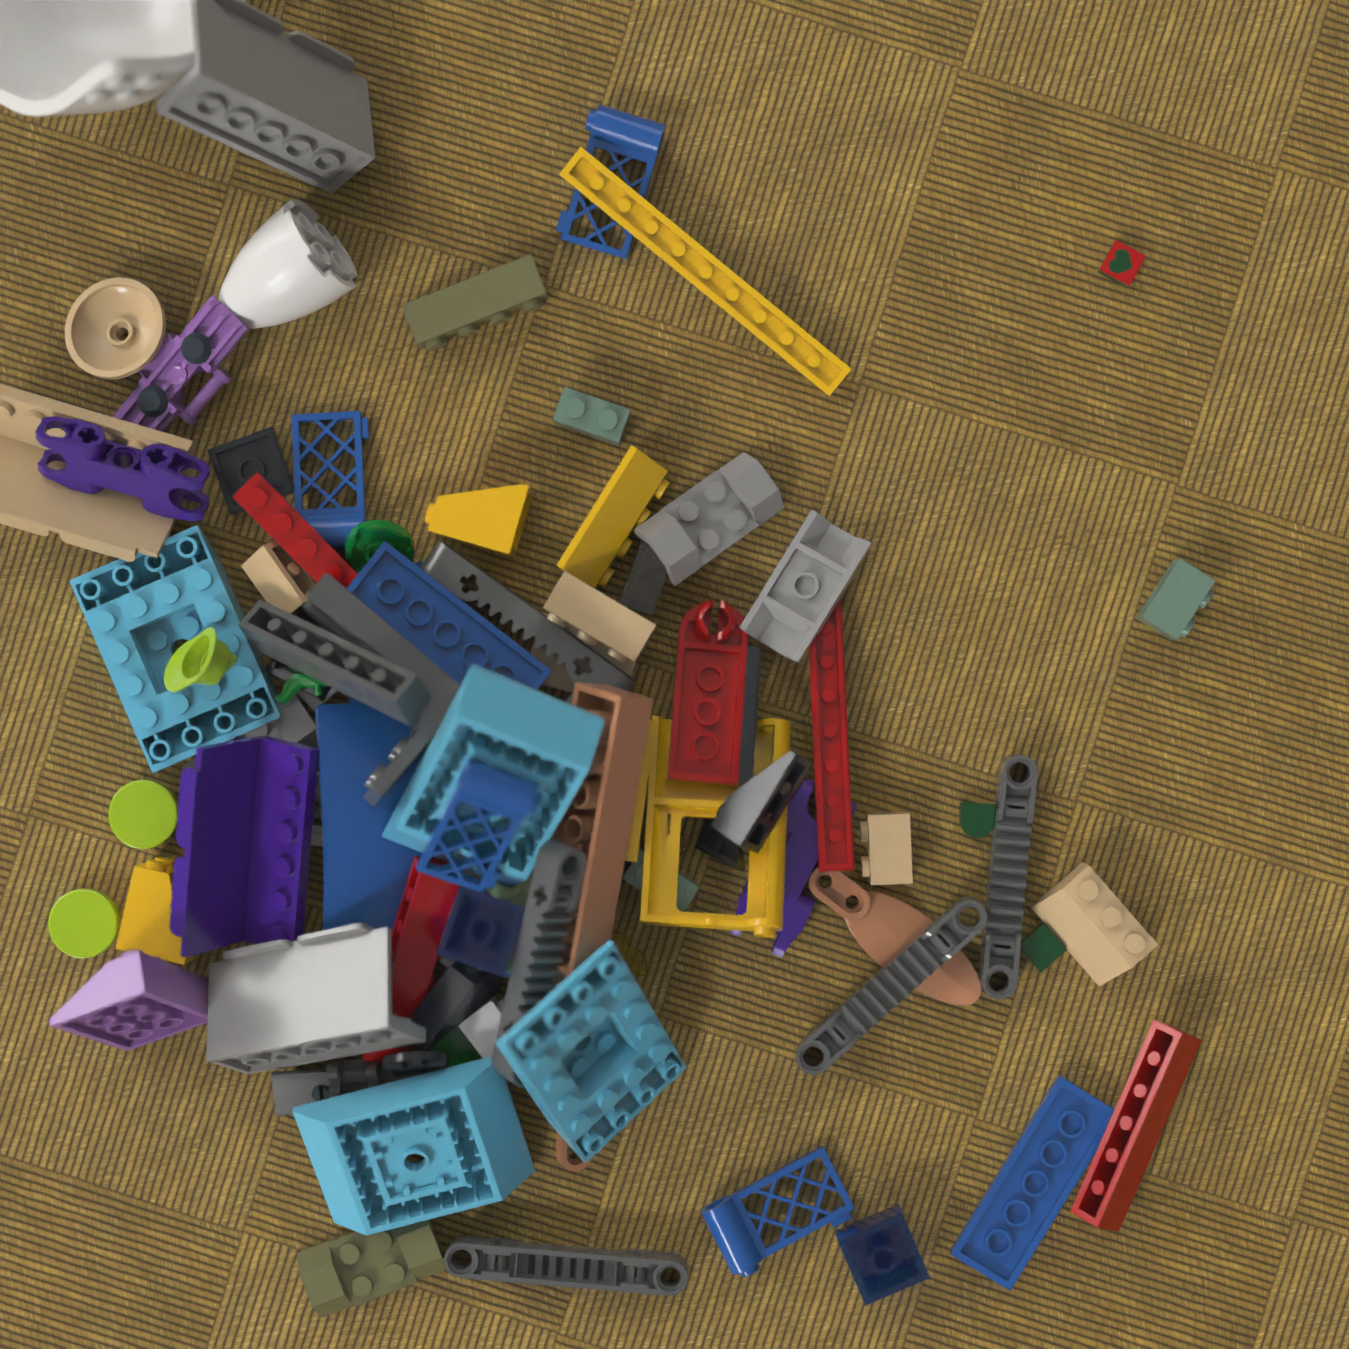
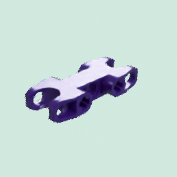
(101, 463)
(799, 863)

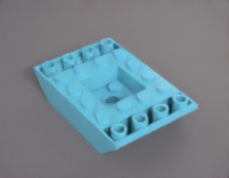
(138, 618)
(512, 732)
(592, 1052)
(450, 1116)

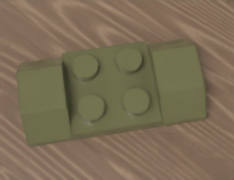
(365, 1267)

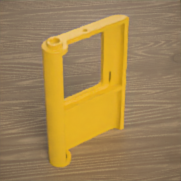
(703, 800)

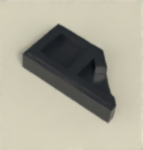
(720, 846)

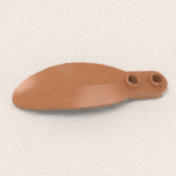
(888, 925)

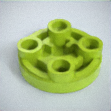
(144, 814)
(84, 923)

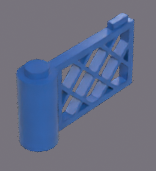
(620, 135)
(337, 522)
(492, 795)
(740, 1239)

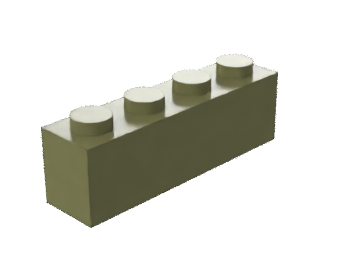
(475, 302)

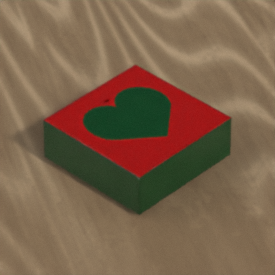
(1121, 264)

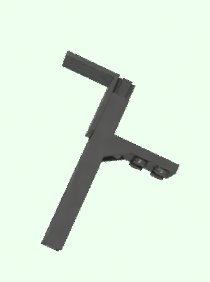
(352, 620)

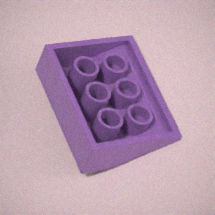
(135, 1002)

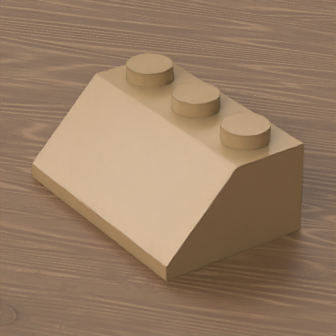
(599, 618)
(1093, 925)

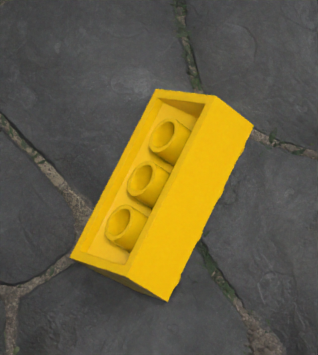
(613, 519)

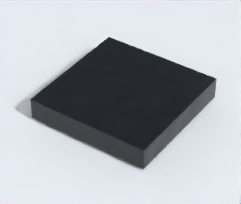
(244, 457)

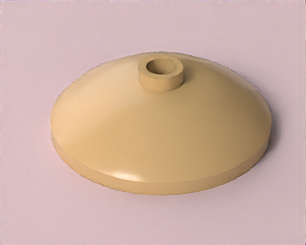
(103, 317)

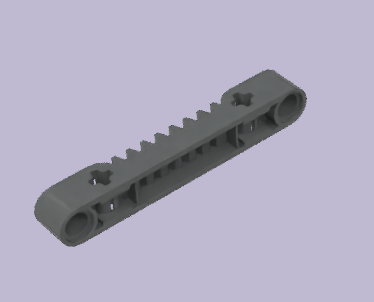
(452, 569)
(560, 874)
(1007, 876)
(890, 985)
(566, 1265)

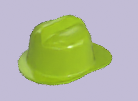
(199, 662)

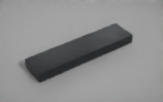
(749, 717)

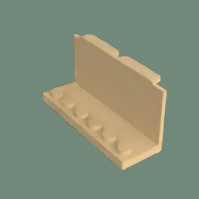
(97, 522)

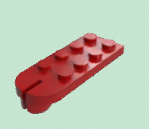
(708, 697)

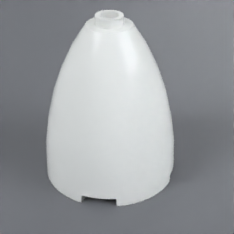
(287, 270)

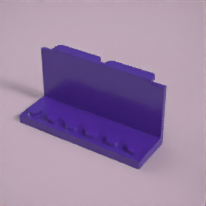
(245, 844)

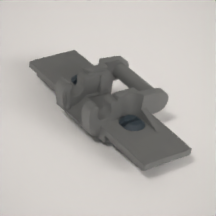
(336, 1079)

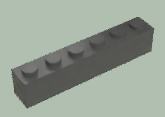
(335, 662)

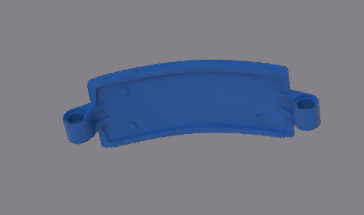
(360, 867)

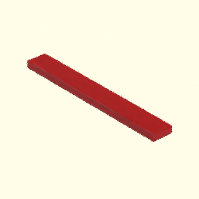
(831, 747)

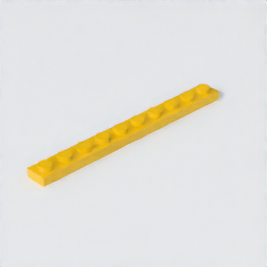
(704, 271)

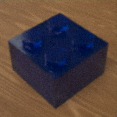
(482, 932)
(882, 1254)

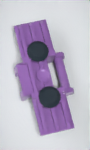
(197, 349)

